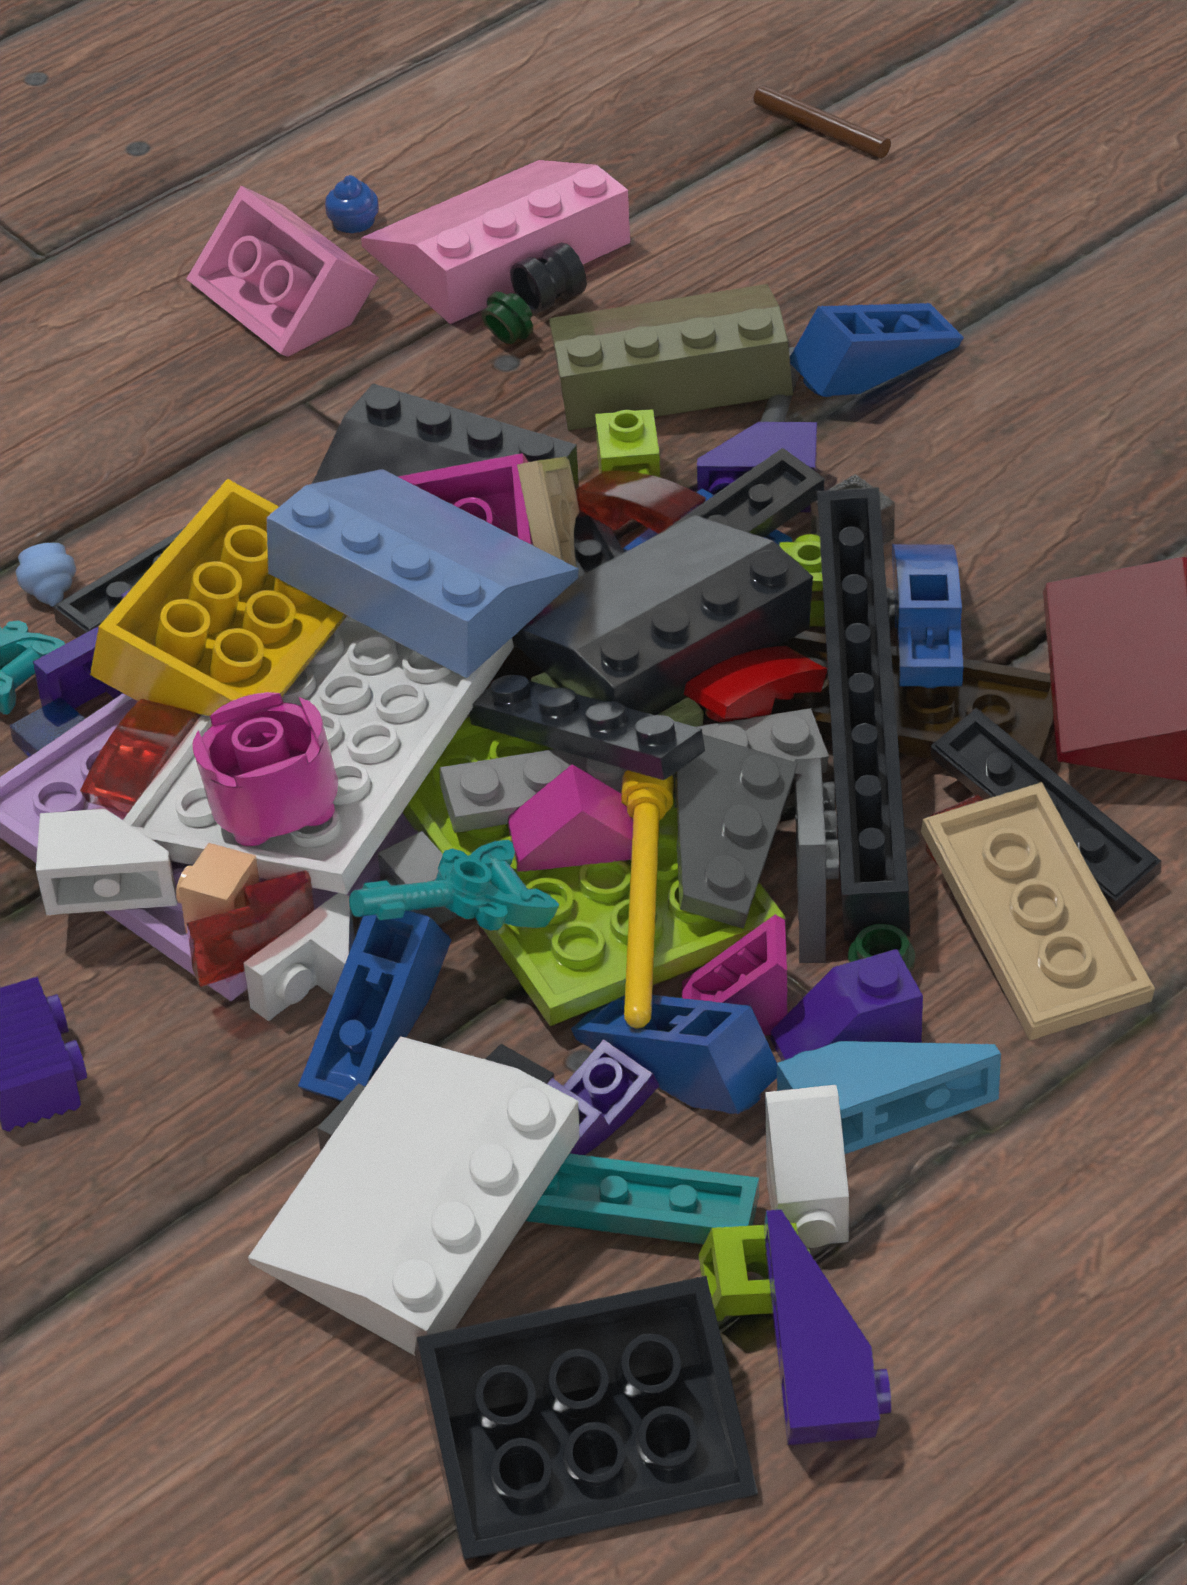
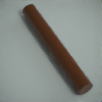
(822, 121)

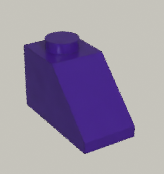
(855, 1002)

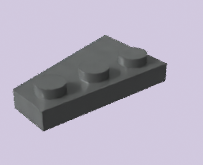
(726, 826)
(815, 855)

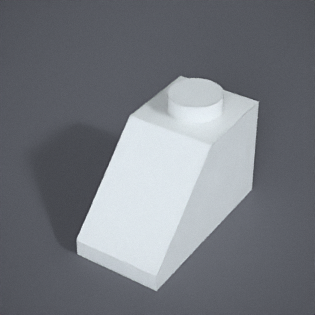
(100, 864)
(808, 1163)

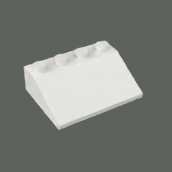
(420, 1190)

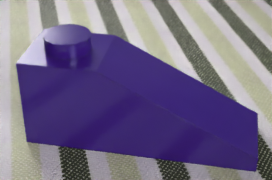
(821, 1351)

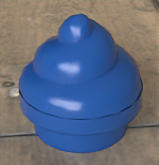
(351, 205)

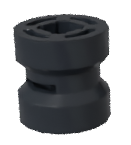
(549, 277)

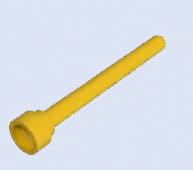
(646, 803)

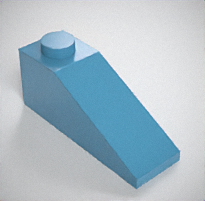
(896, 1084)

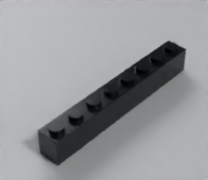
(862, 712)

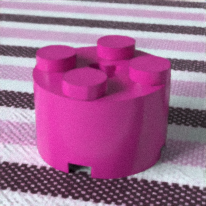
(266, 767)

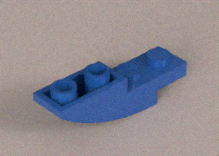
(927, 614)

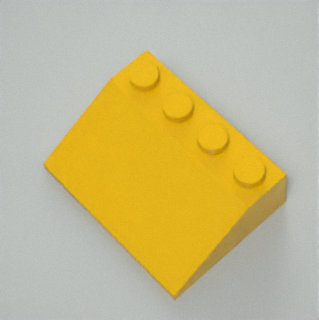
(211, 617)

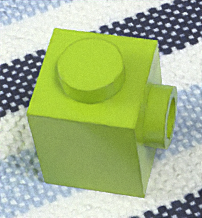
(628, 442)

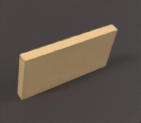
(1037, 911)

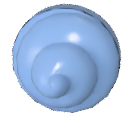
(46, 572)

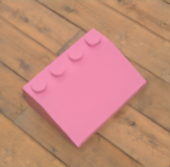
(468, 243)

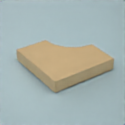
(550, 505)

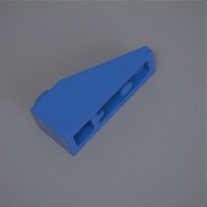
(866, 345)
(375, 1001)
(695, 1049)

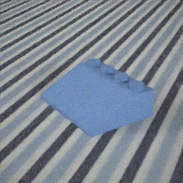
(412, 566)

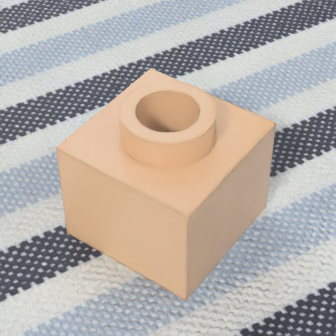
(215, 882)

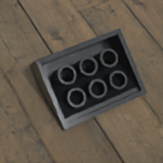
(420, 435)
(669, 614)
(584, 1417)

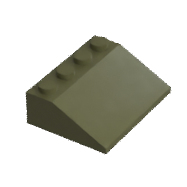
(672, 355)

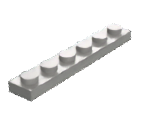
(492, 789)

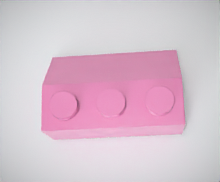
(280, 274)

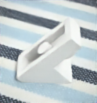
(301, 958)

